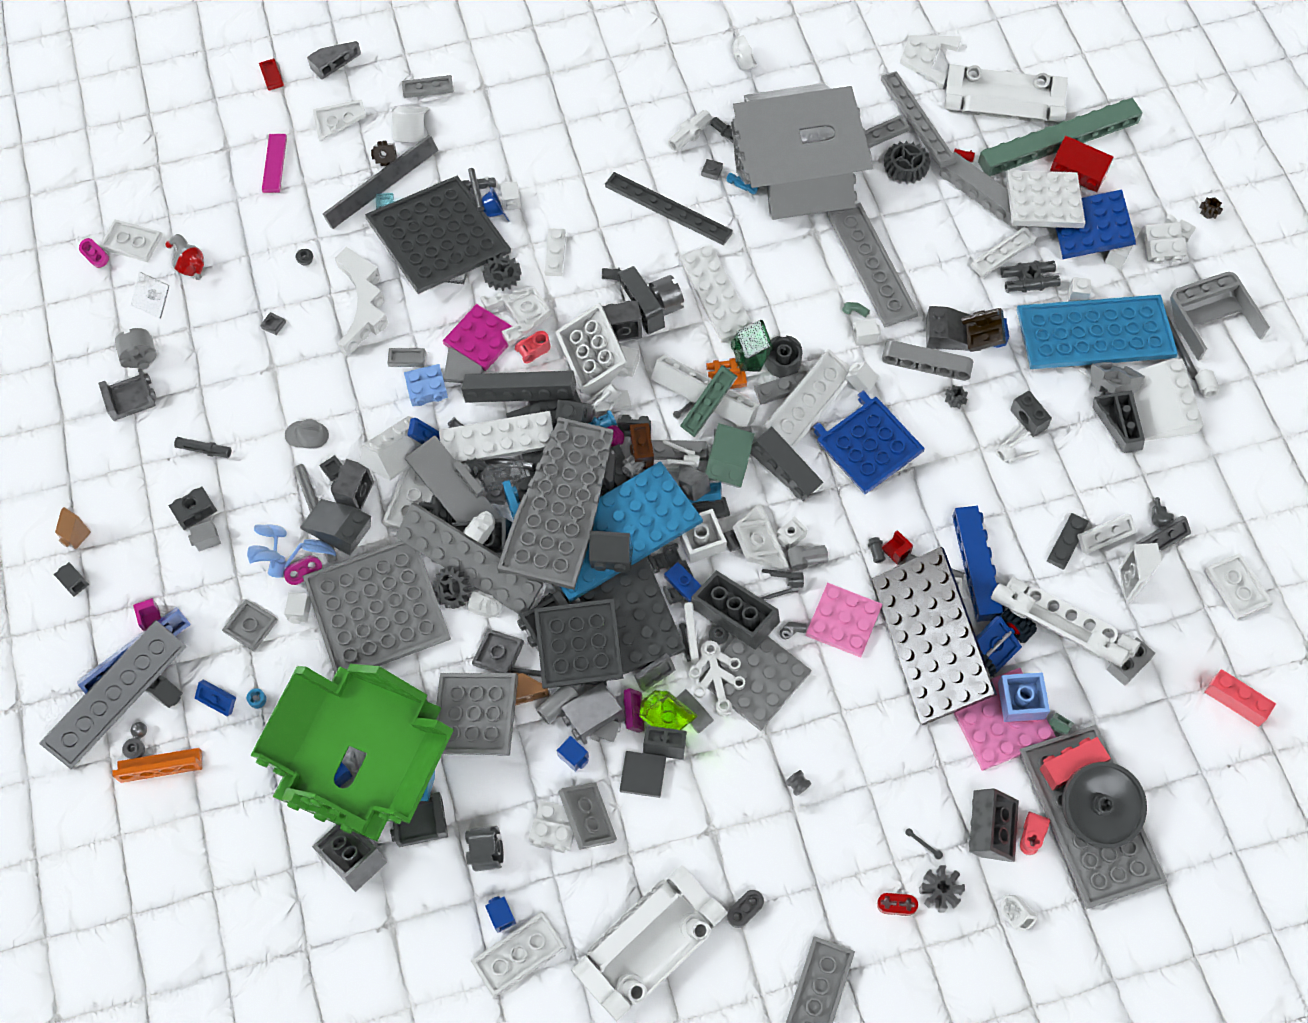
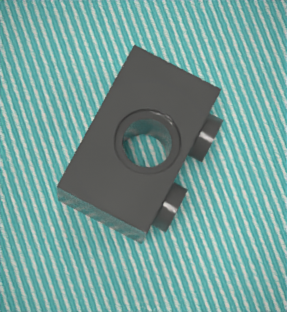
(1031, 413)
(202, 509)

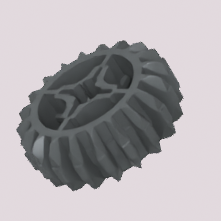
(908, 157)

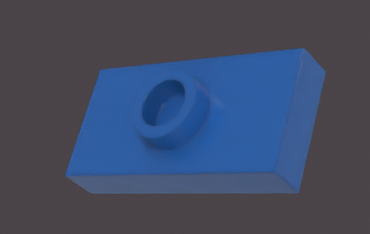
(682, 581)

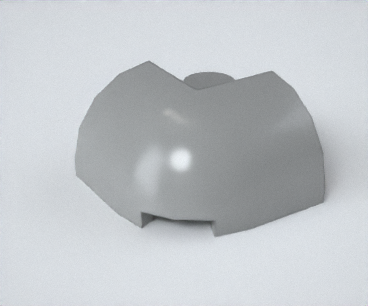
(1114, 378)

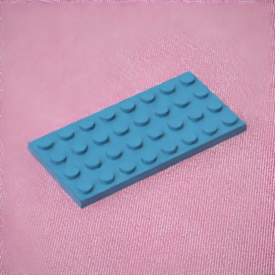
(1096, 331)
(647, 508)

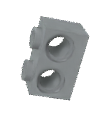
(1133, 664)

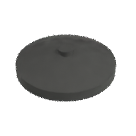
(1104, 805)

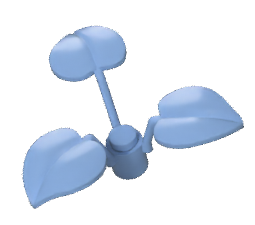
(277, 562)

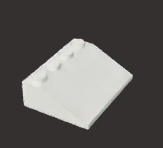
(592, 350)
(1167, 402)

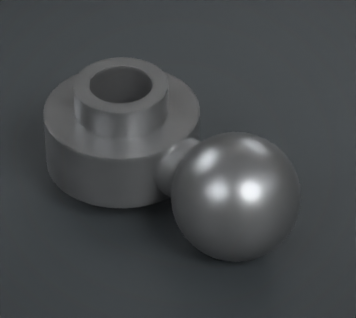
(138, 731)

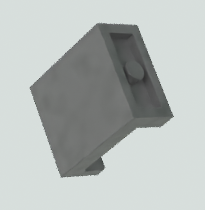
(128, 396)
(591, 712)

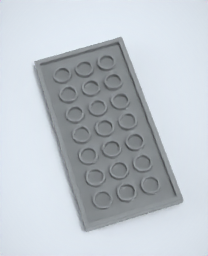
(1097, 872)

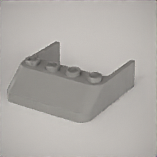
(1212, 300)

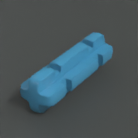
(732, 178)

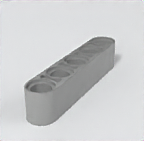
(927, 360)

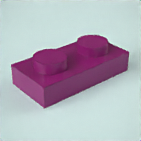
(632, 702)

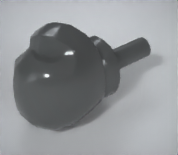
(1160, 515)

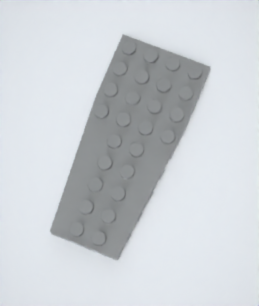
(559, 506)

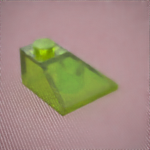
(665, 711)

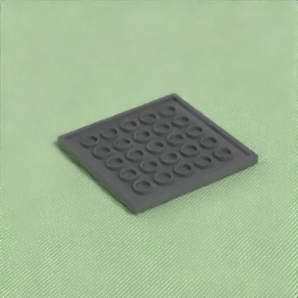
(437, 234)

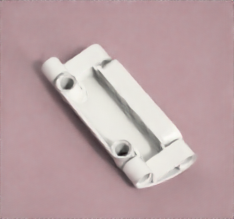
(648, 942)

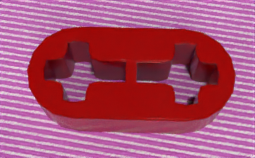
(898, 899)

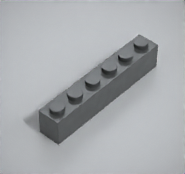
(519, 386)

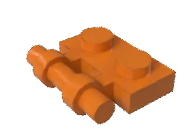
(741, 380)

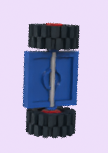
(1000, 639)

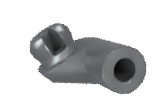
(791, 628)

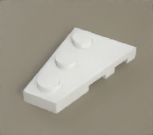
(337, 117)

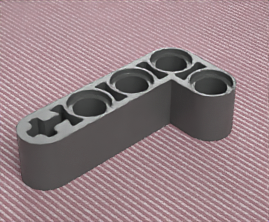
(637, 289)

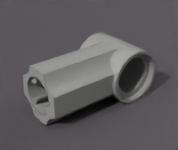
(802, 557)

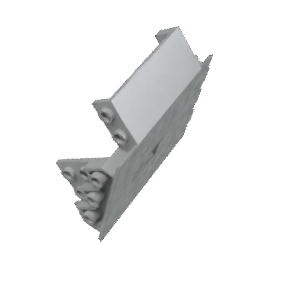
(800, 175)

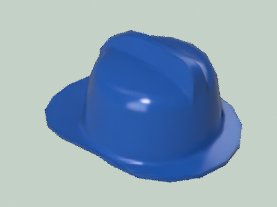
(492, 204)

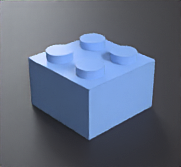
(1023, 697)

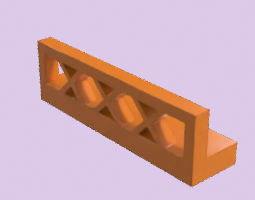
(158, 765)

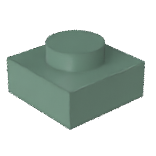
(1061, 724)

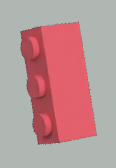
(1240, 698)
(1060, 768)

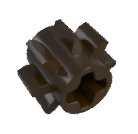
(1211, 208)

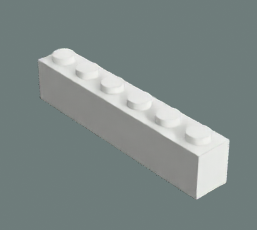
(691, 384)

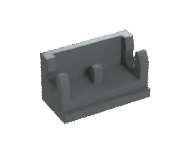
(665, 742)

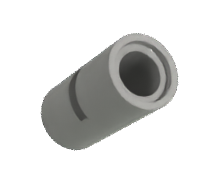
(551, 708)

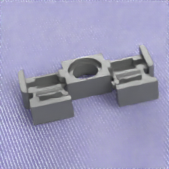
(669, 559)

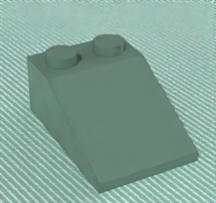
(729, 455)

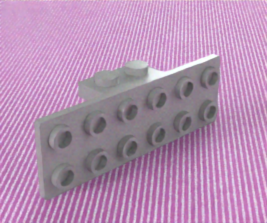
(450, 481)

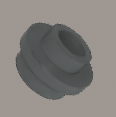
(304, 260)
(718, 639)

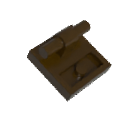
(985, 329)

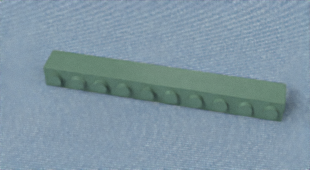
(1048, 140)

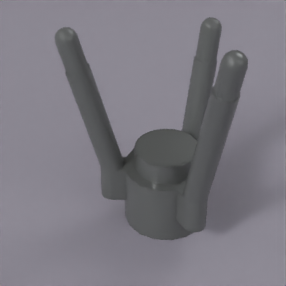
(793, 579)

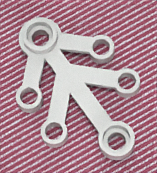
(715, 674)

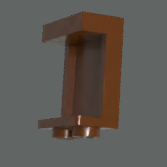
(641, 444)

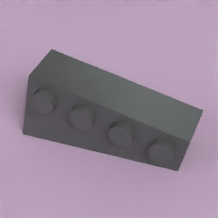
(785, 464)

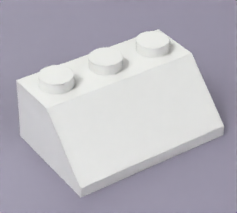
(1138, 568)

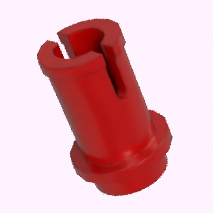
(968, 155)

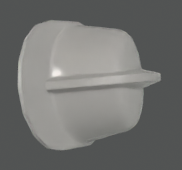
(306, 434)

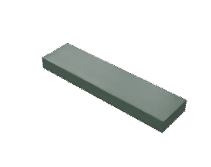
(708, 401)

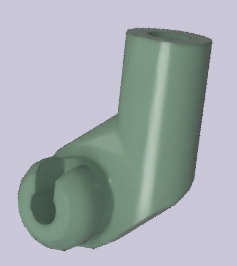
(855, 306)

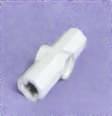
(690, 130)

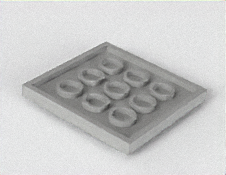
(769, 678)
(479, 711)

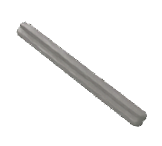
(310, 497)

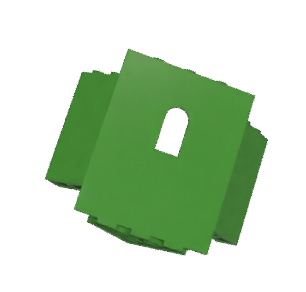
(359, 710)

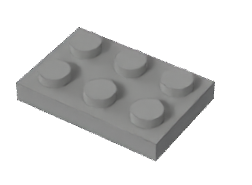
(587, 815)

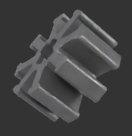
(946, 884)

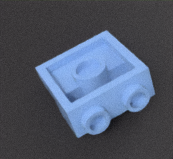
(425, 385)

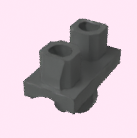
(626, 420)

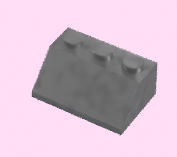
(993, 825)

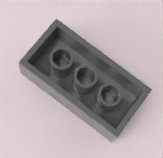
(736, 609)

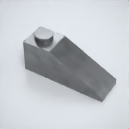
(331, 58)

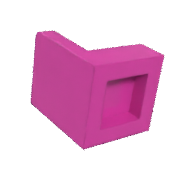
(146, 613)

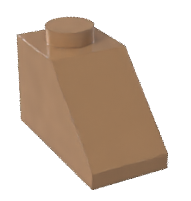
(71, 529)
(529, 689)

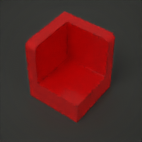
(898, 547)

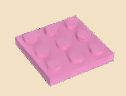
(844, 620)

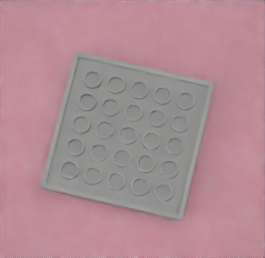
(376, 607)

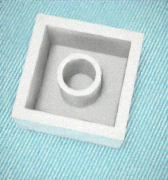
(704, 539)

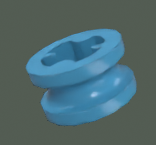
(252, 693)

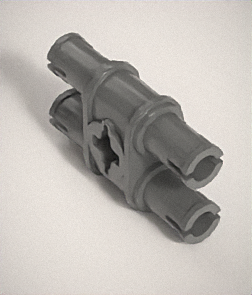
(1030, 276)

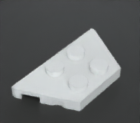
(759, 540)

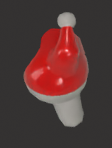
(188, 257)

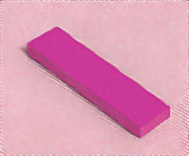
(274, 163)

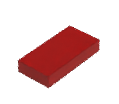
(271, 74)

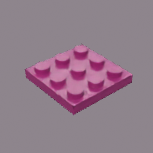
(479, 337)

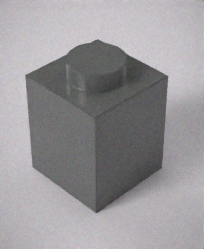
(71, 579)

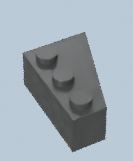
(1121, 419)

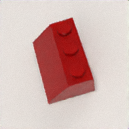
(1084, 160)

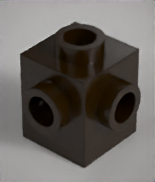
(388, 148)

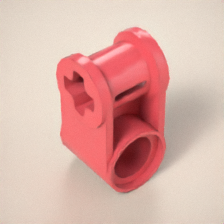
(532, 348)
(1034, 830)

